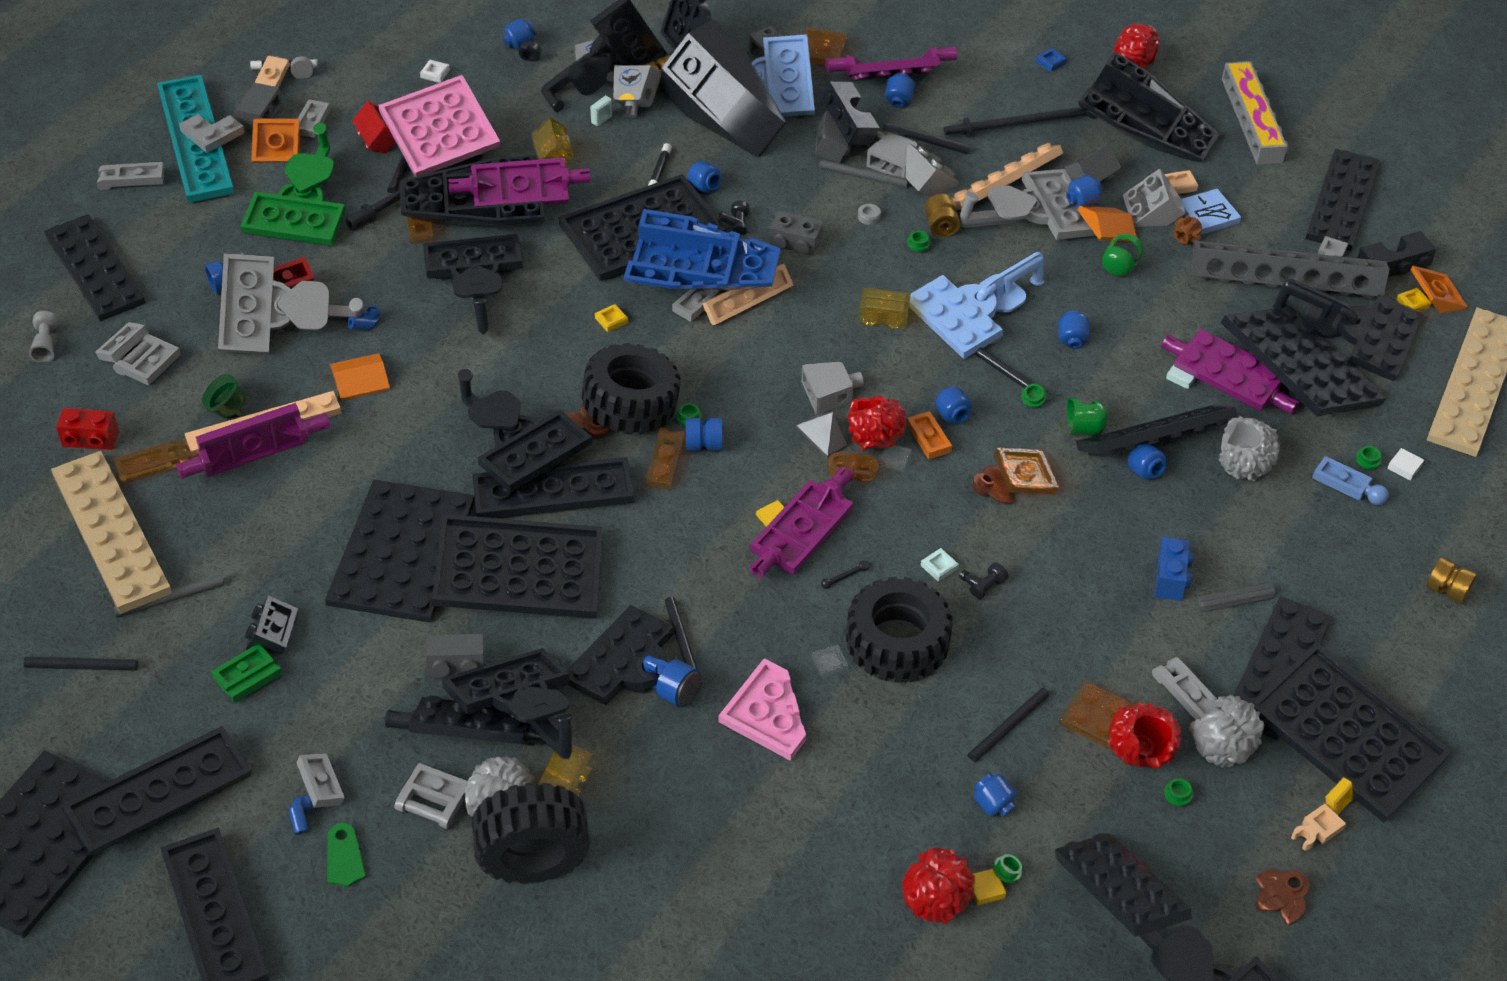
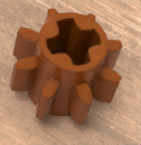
(1187, 230)

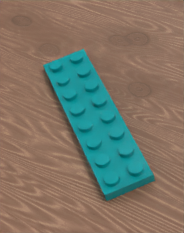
(202, 173)

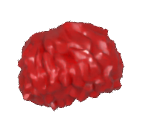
(1138, 44)
(876, 422)
(1144, 735)
(938, 885)

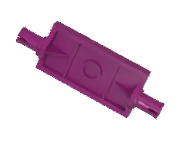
(881, 69)
(520, 182)
(1229, 371)
(251, 440)
(802, 525)

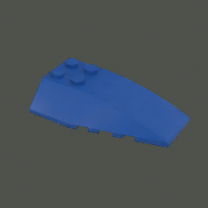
(694, 256)

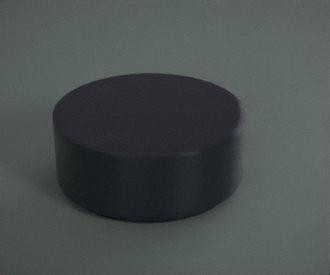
(529, 51)

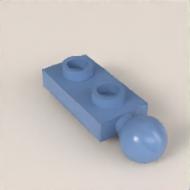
(1349, 481)

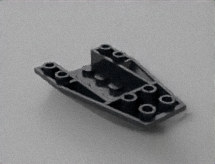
(721, 89)
(1147, 111)
(430, 200)

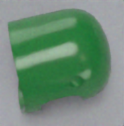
(1118, 260)
(1087, 418)

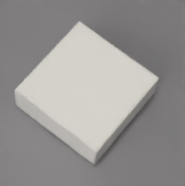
(435, 71)
(1405, 464)

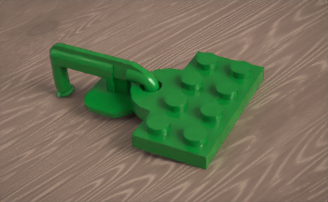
(299, 207)

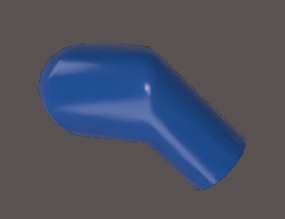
(297, 814)

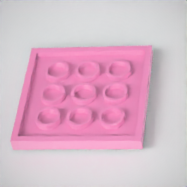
(439, 126)

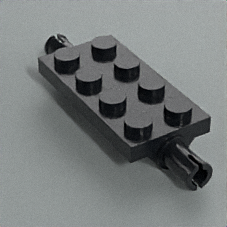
(448, 719)

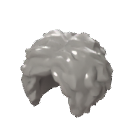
(1248, 448)
(1229, 732)
(492, 776)

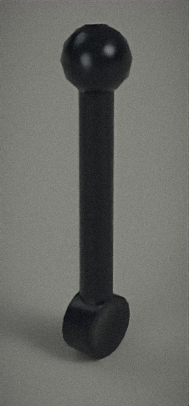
(863, 566)

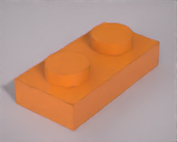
(929, 435)

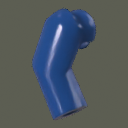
(367, 320)

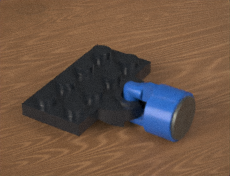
(632, 658)

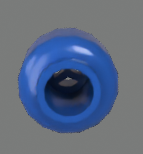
(518, 32)
(900, 90)
(704, 177)
(1084, 191)
(1074, 329)
(953, 405)
(1147, 461)
(995, 795)

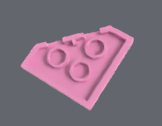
(767, 711)

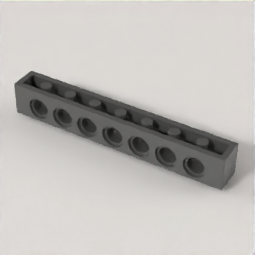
(1254, 257)

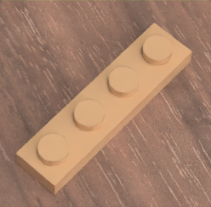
(736, 301)

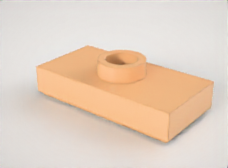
(273, 71)
(1182, 181)

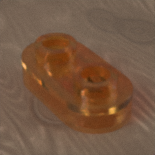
(855, 463)

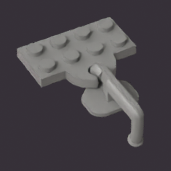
(1041, 202)
(251, 303)

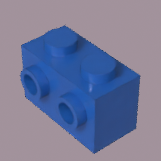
(1172, 569)

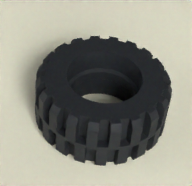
(626, 408)
(899, 656)
(530, 833)

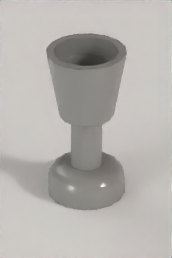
(42, 345)

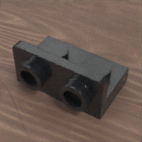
(271, 624)

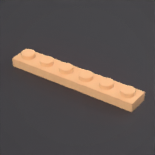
(1011, 173)
(308, 408)

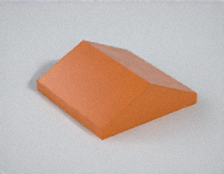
(275, 139)
(1107, 222)
(1439, 290)
(360, 376)

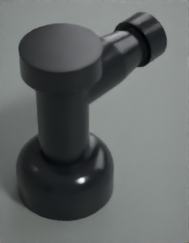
(739, 210)
(996, 574)

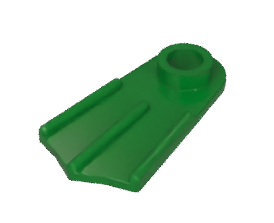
(343, 857)

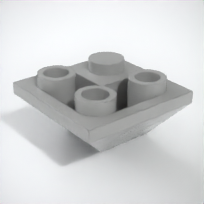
(927, 172)
(1153, 202)

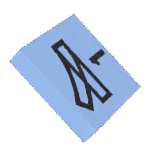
(1211, 210)

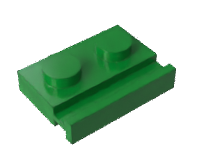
(246, 673)

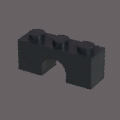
(855, 126)
(1412, 251)

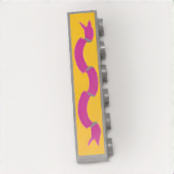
(1254, 113)

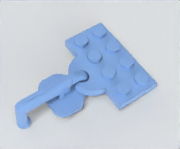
(787, 74)
(965, 313)

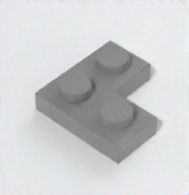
(211, 136)

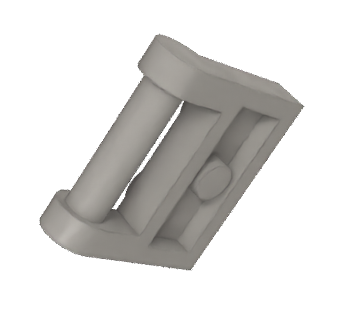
(152, 359)
(435, 787)

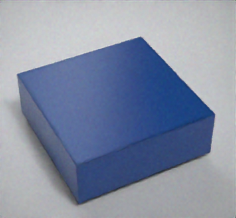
(1051, 60)

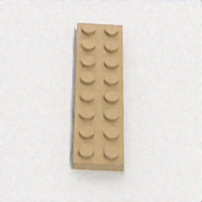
(1473, 385)
(111, 532)

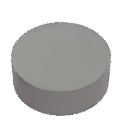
(301, 67)
(869, 214)

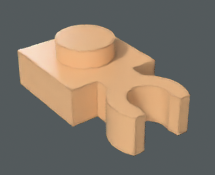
(1319, 825)

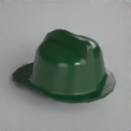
(224, 397)

